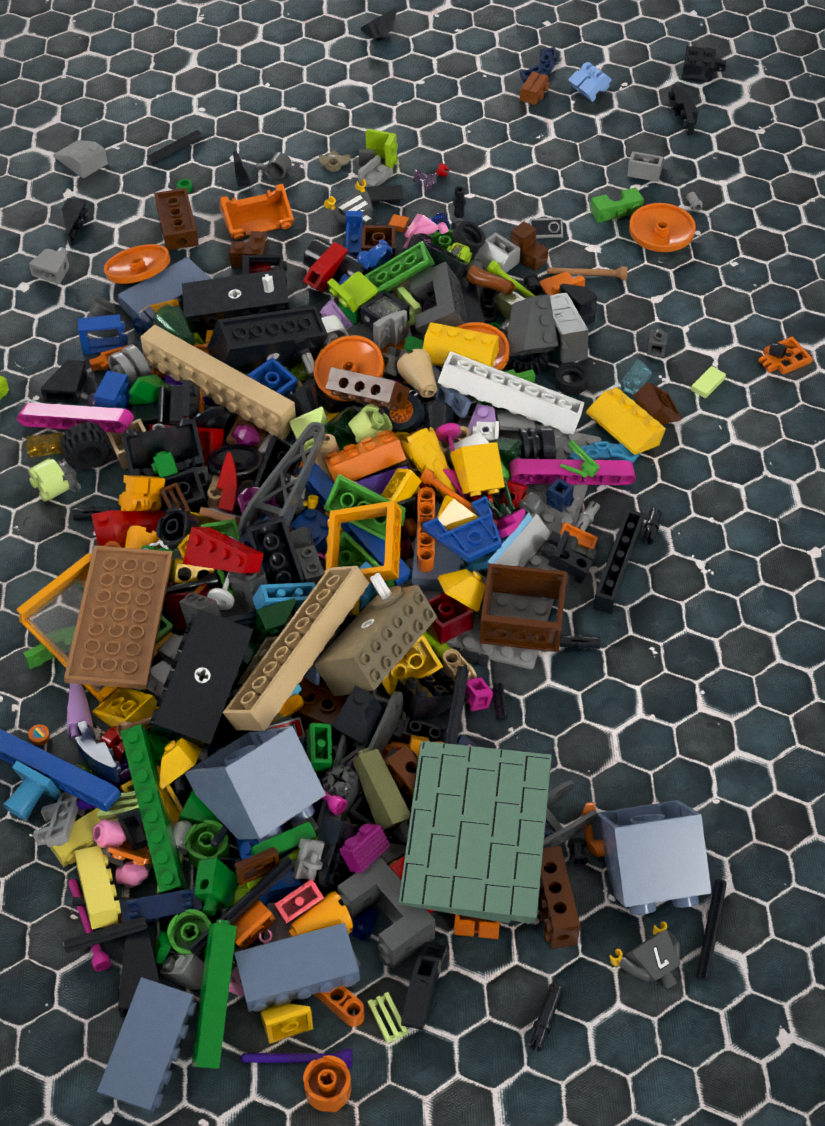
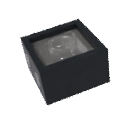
(381, 306)

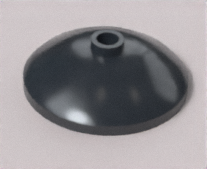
(245, 457)

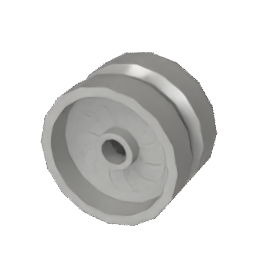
(129, 362)

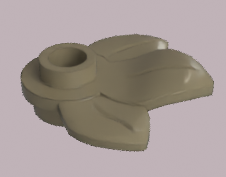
(333, 161)

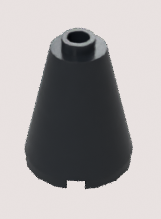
(305, 399)
(437, 415)

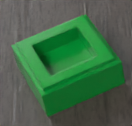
(161, 948)

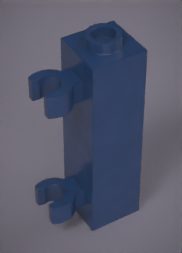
(160, 906)

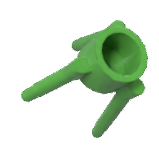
(589, 466)

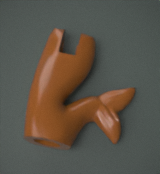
(489, 280)

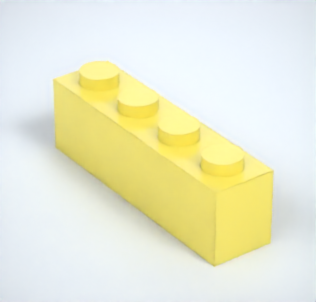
(80, 837)
(96, 887)

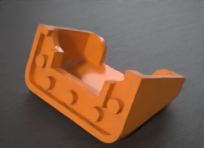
(257, 213)

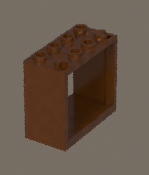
(520, 631)

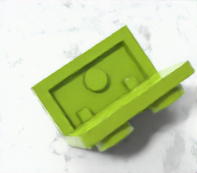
(384, 144)
(353, 291)

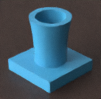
(29, 792)

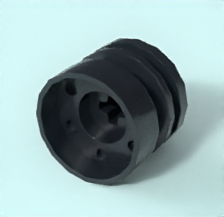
(538, 445)

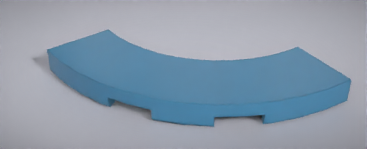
(606, 451)

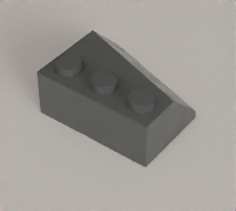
(532, 326)

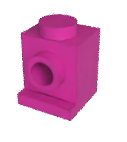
(479, 694)

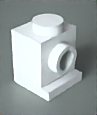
(492, 427)

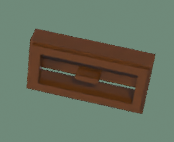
(169, 488)
(257, 864)

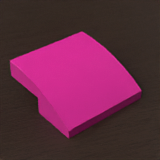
(509, 523)

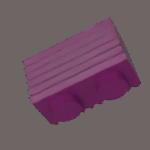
(364, 847)

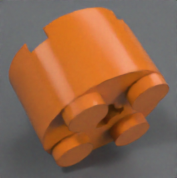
(316, 1077)

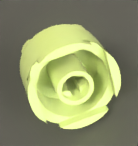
(369, 423)
(48, 479)

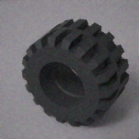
(85, 446)

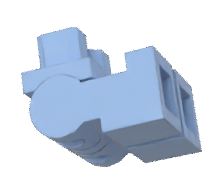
(590, 81)

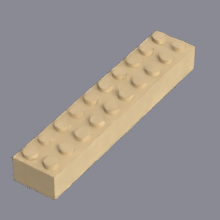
(219, 381)
(296, 649)

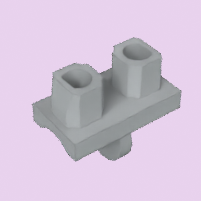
(308, 859)

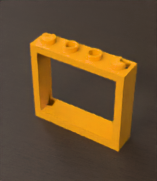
(392, 542)

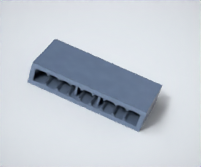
(161, 287)
(445, 562)
(297, 967)
(147, 1045)

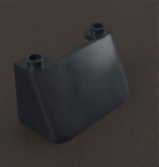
(179, 439)

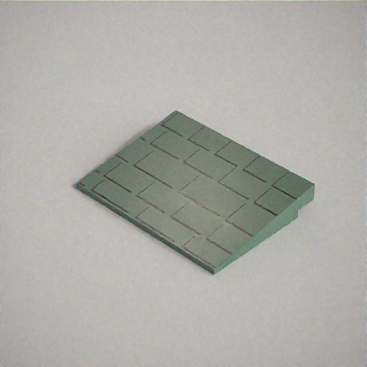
(476, 832)

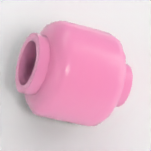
(108, 834)

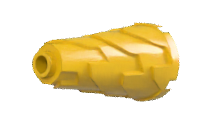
(427, 454)

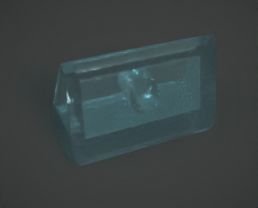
(635, 377)

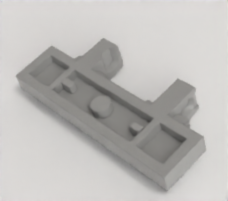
(62, 820)

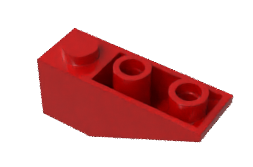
(325, 267)

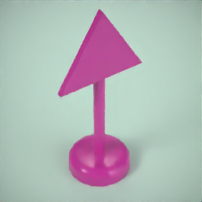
(448, 433)

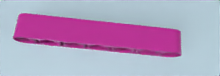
(65, 416)
(549, 470)

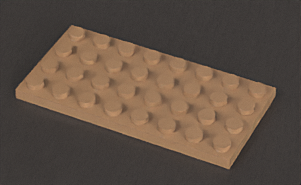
(119, 617)

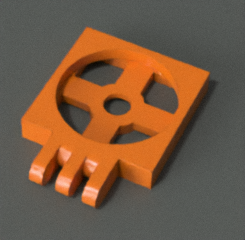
(773, 363)

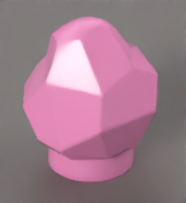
(131, 874)

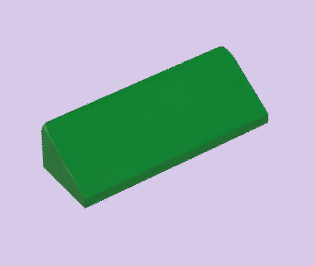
(286, 841)

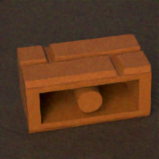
(534, 88)

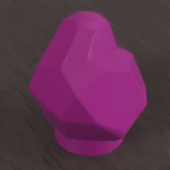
(246, 435)

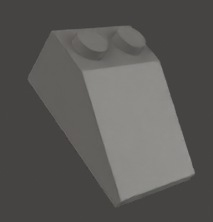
(82, 157)

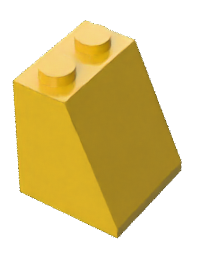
(478, 468)

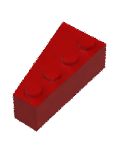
(217, 551)

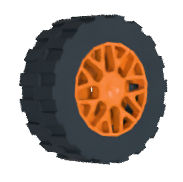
(408, 419)

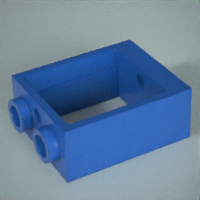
(98, 323)

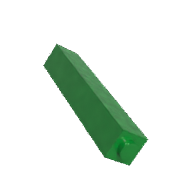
(214, 995)

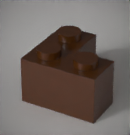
(255, 246)
(531, 252)

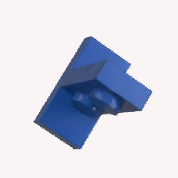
(354, 224)

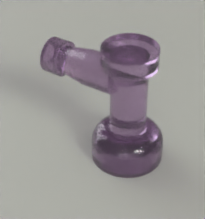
(429, 179)

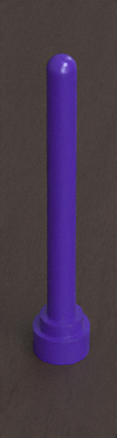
(345, 1055)

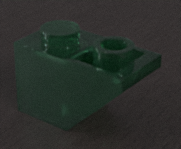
(508, 449)

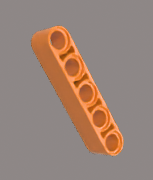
(425, 542)
(343, 1006)

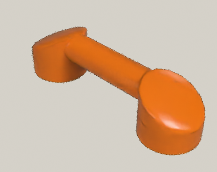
(596, 847)

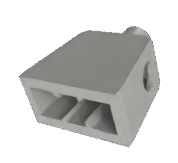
(50, 265)

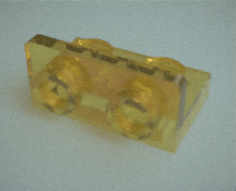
(43, 444)

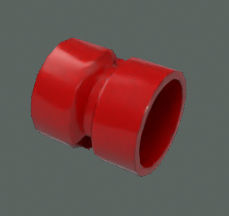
(116, 743)

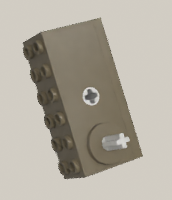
(376, 638)

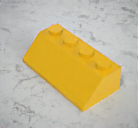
(471, 344)
(626, 421)

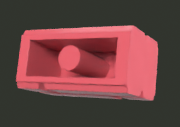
(298, 901)

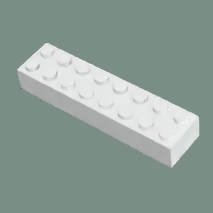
(511, 393)

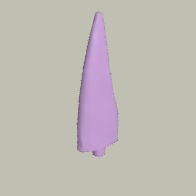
(77, 710)

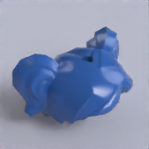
(375, 256)

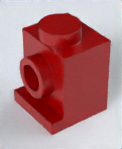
(518, 490)

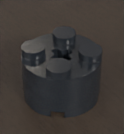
(176, 526)

